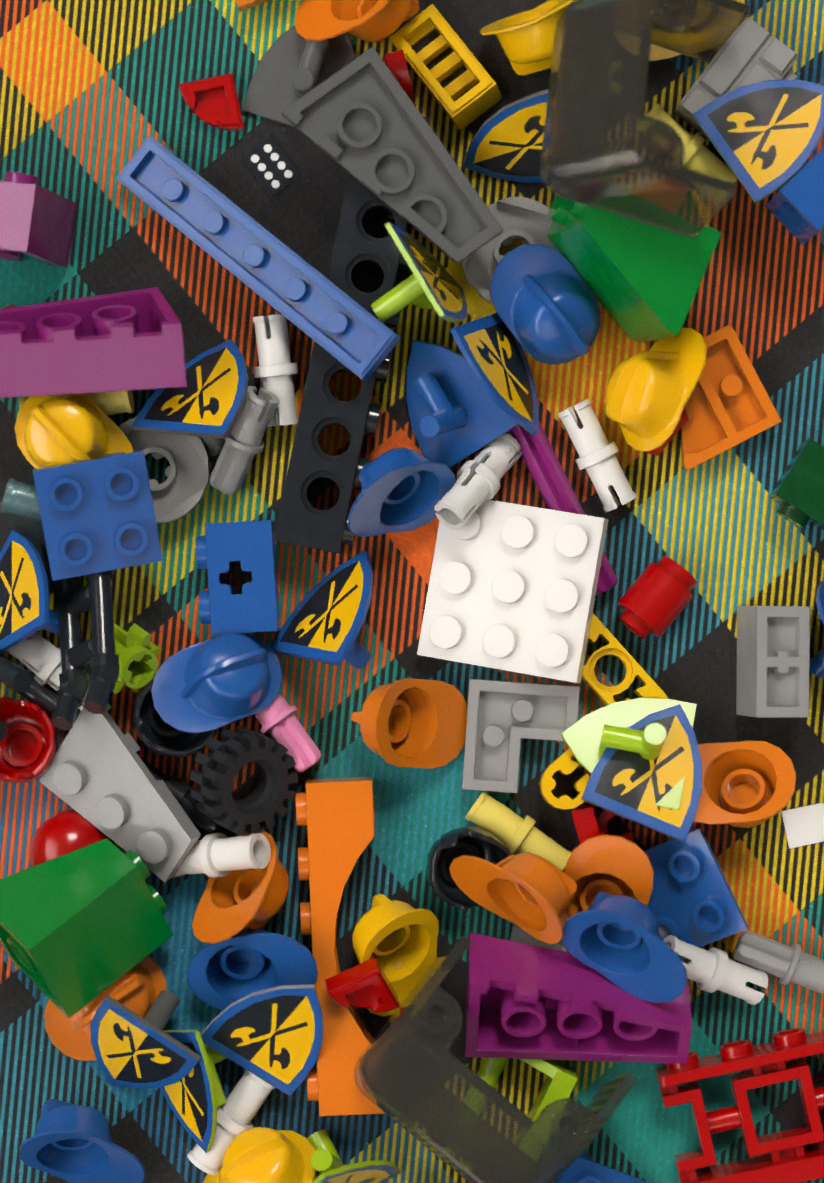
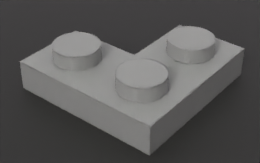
(502, 715)

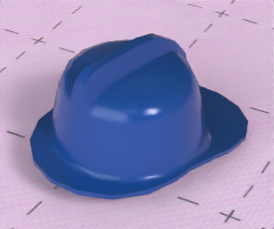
(545, 303)
(398, 493)
(216, 683)
(623, 945)
(247, 965)
(78, 1147)

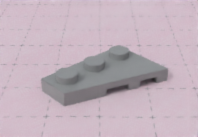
(115, 791)

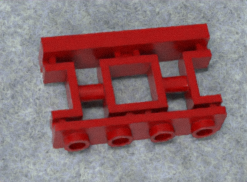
(787, 1157)

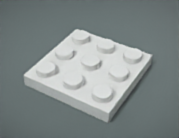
(515, 590)

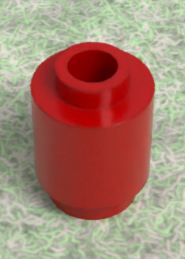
(656, 598)

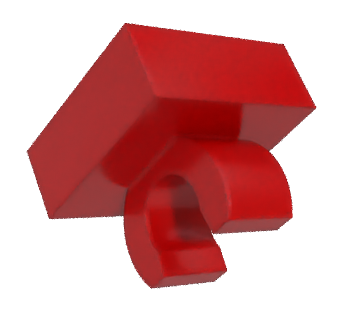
(591, 823)

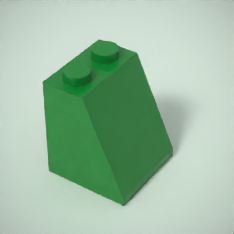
(631, 267)
(81, 922)

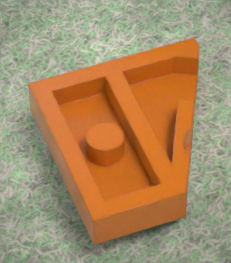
(726, 402)

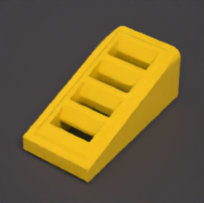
(472, 103)

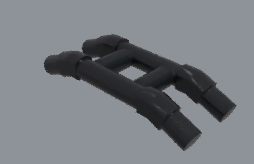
(75, 655)

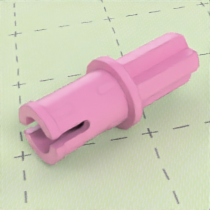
(286, 729)

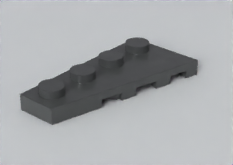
(388, 146)

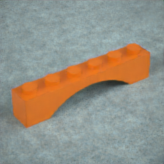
(338, 830)

